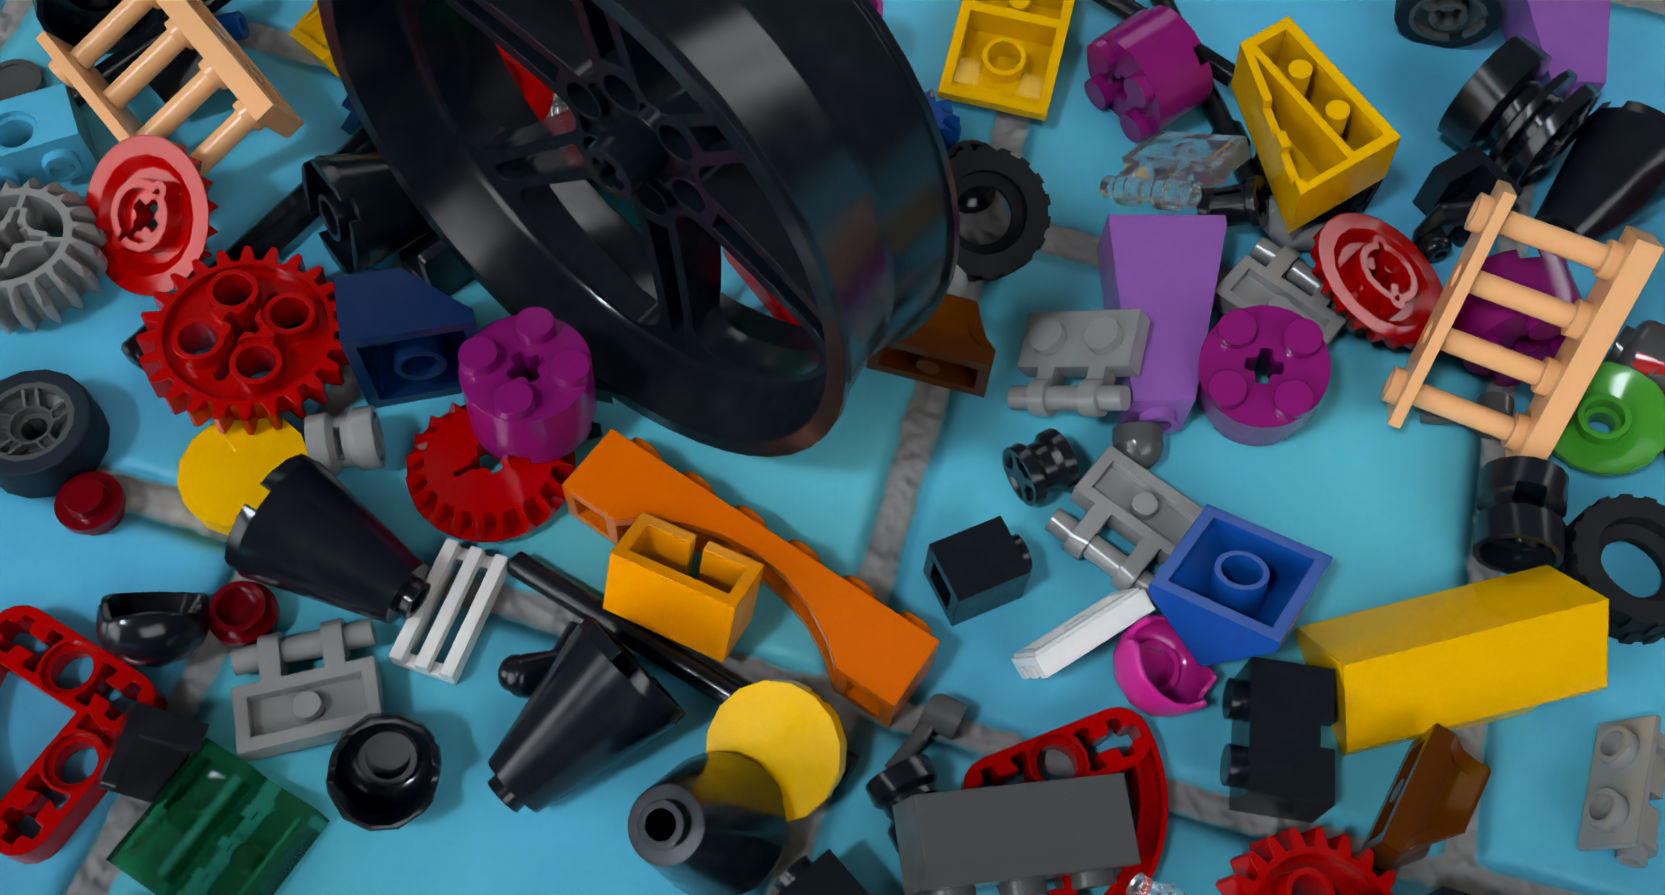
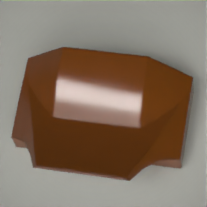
(944, 351)
(1427, 799)

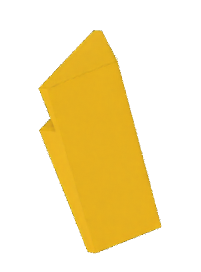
(1460, 656)

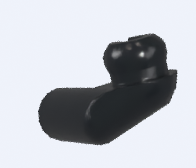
(1433, 231)
(524, 672)

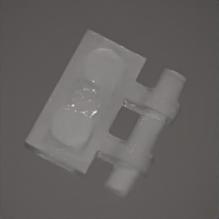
(1173, 169)

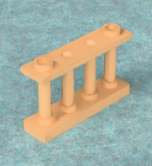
(222, 67)
(1588, 326)

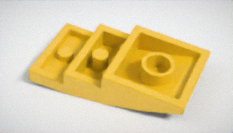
(1006, 55)

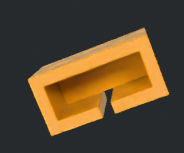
(653, 587)

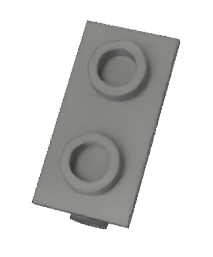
(1622, 780)

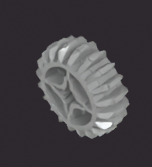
(41, 271)

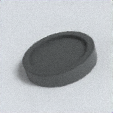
(19, 78)

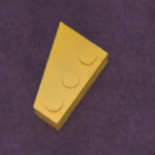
(1308, 124)

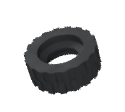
(1027, 206)
(1628, 520)

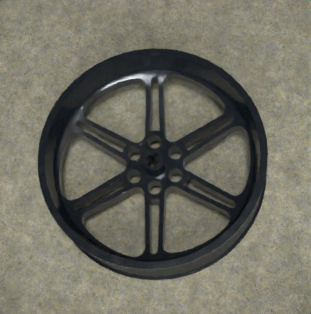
(727, 127)

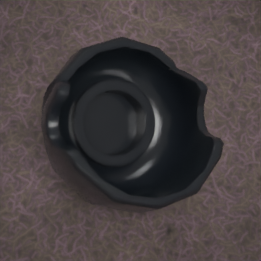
(152, 626)
(384, 771)

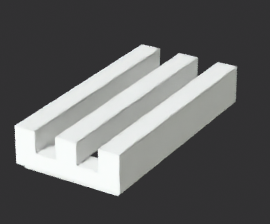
(414, 628)
(1082, 633)

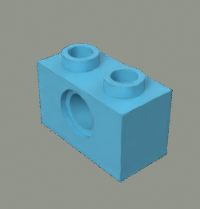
(44, 138)

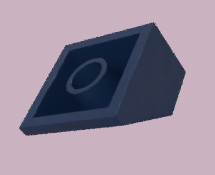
(401, 335)

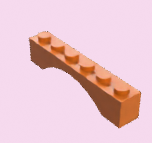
(867, 648)

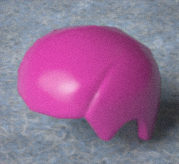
(1159, 670)

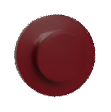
(90, 503)
(242, 613)

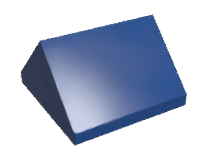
(1235, 587)

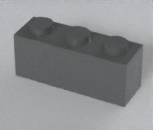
(1016, 836)

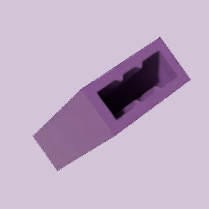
(1567, 30)
(1171, 274)

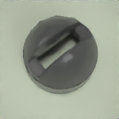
(1139, 441)

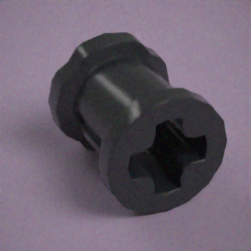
(1239, 202)

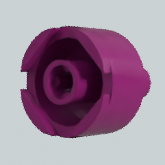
(1147, 72)
(1509, 327)
(1271, 341)
(528, 386)

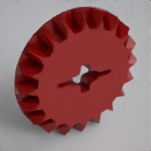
(120, 194)
(1375, 278)
(471, 500)

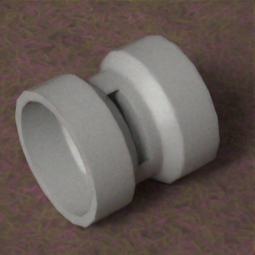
(346, 439)

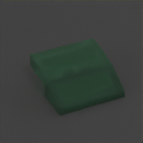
(218, 831)

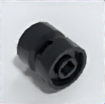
(1520, 514)

